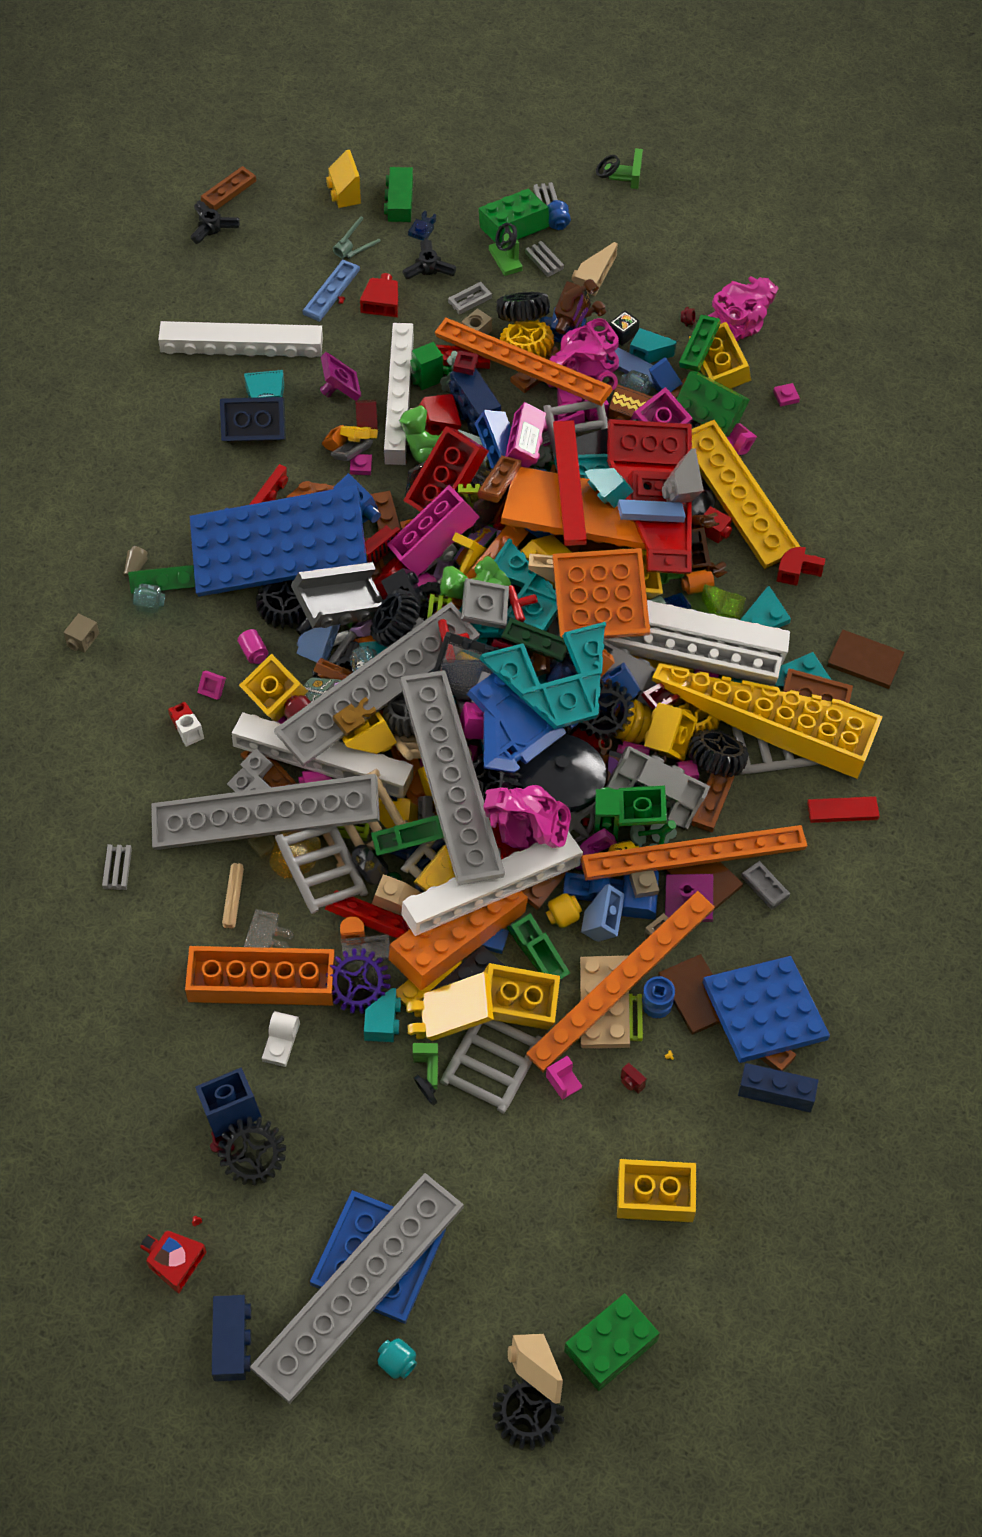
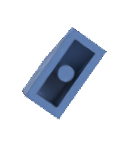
(317, 642)
(603, 914)

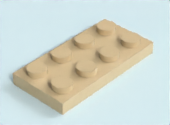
(614, 1026)

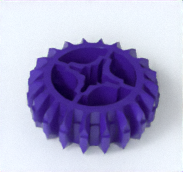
(368, 961)

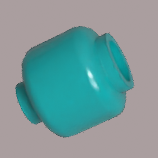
(397, 1358)

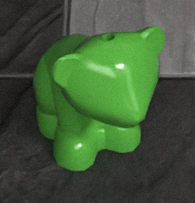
(418, 440)
(486, 570)

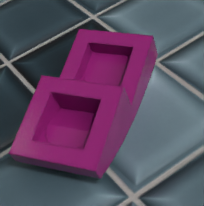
(596, 843)

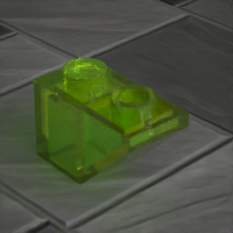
(723, 602)

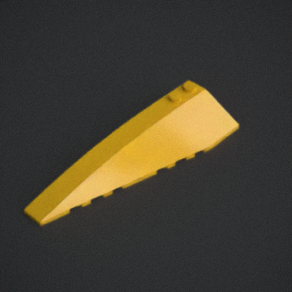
(812, 728)

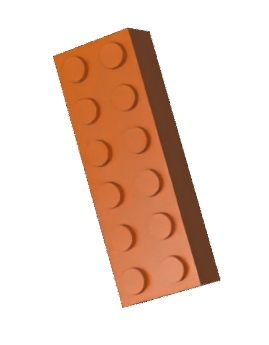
(439, 949)
(260, 975)

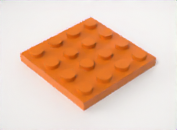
(601, 589)

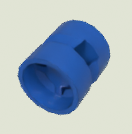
(658, 997)

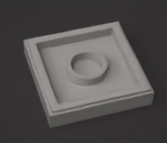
(485, 603)

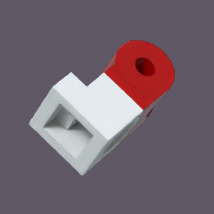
(186, 723)

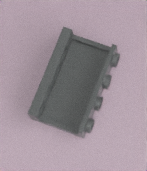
(337, 594)

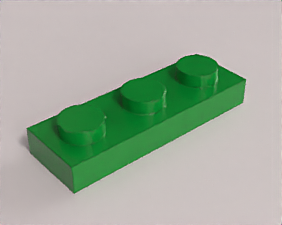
(699, 343)
(165, 578)

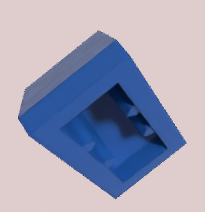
(664, 376)

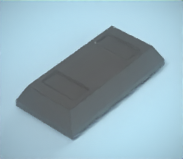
(351, 449)

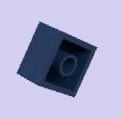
(227, 1100)

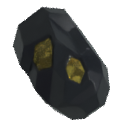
(369, 864)

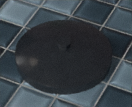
(567, 771)

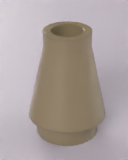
(135, 560)

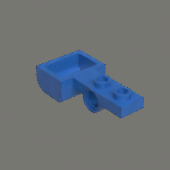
(632, 907)

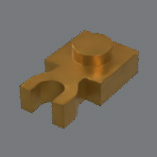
(352, 718)

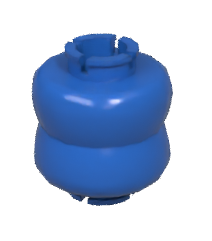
(558, 215)

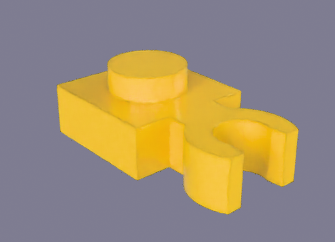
(356, 433)

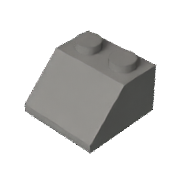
(685, 480)

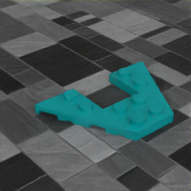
(770, 612)
(539, 614)
(561, 700)

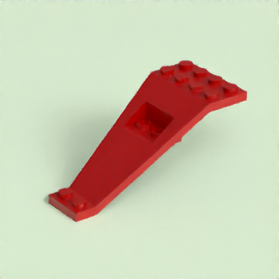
(647, 455)

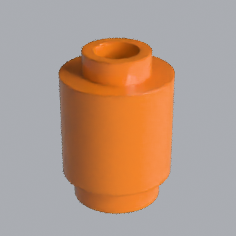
(696, 580)

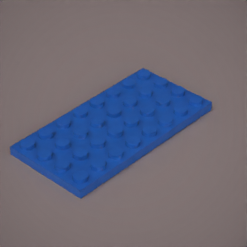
(276, 540)

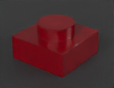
(465, 363)
(632, 1078)

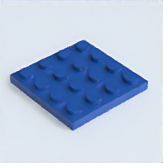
(765, 1009)
(354, 1225)

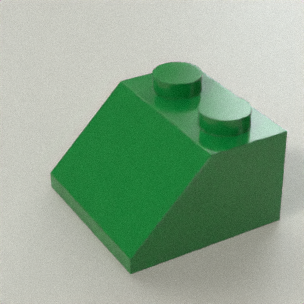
(642, 805)

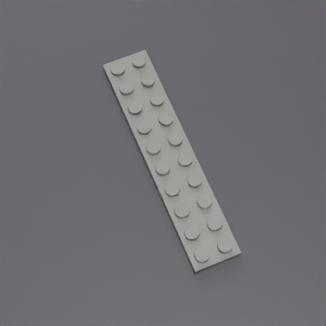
(313, 727)
(452, 778)
(265, 811)
(356, 1288)

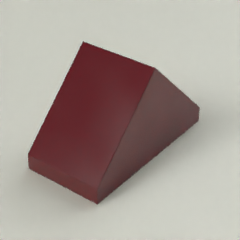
(366, 414)
(659, 694)

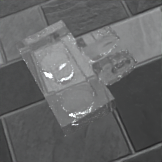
(264, 928)
(378, 944)

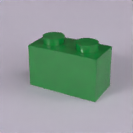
(426, 366)

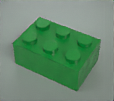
(520, 209)
(711, 401)
(611, 1342)

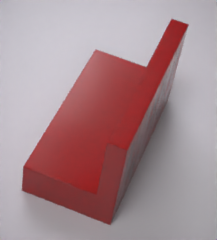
(377, 547)

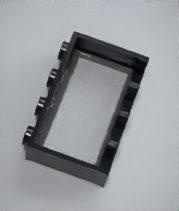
(462, 663)

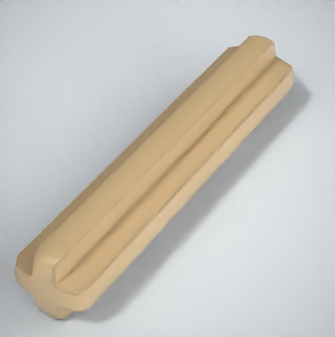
(233, 895)

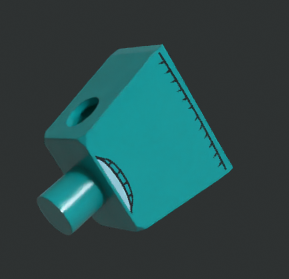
(265, 384)

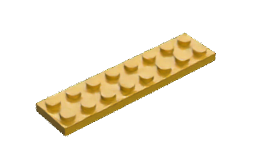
(741, 495)

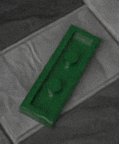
(535, 640)

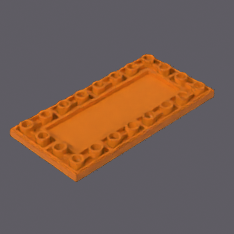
(536, 505)

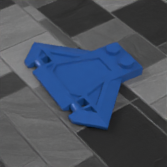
(510, 725)

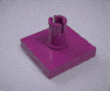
(339, 377)
(683, 886)

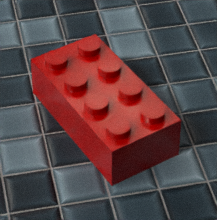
(450, 463)

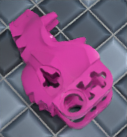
(744, 305)
(587, 349)
(527, 816)

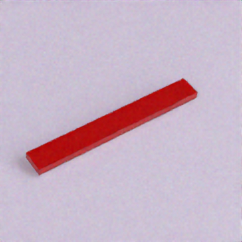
(569, 483)

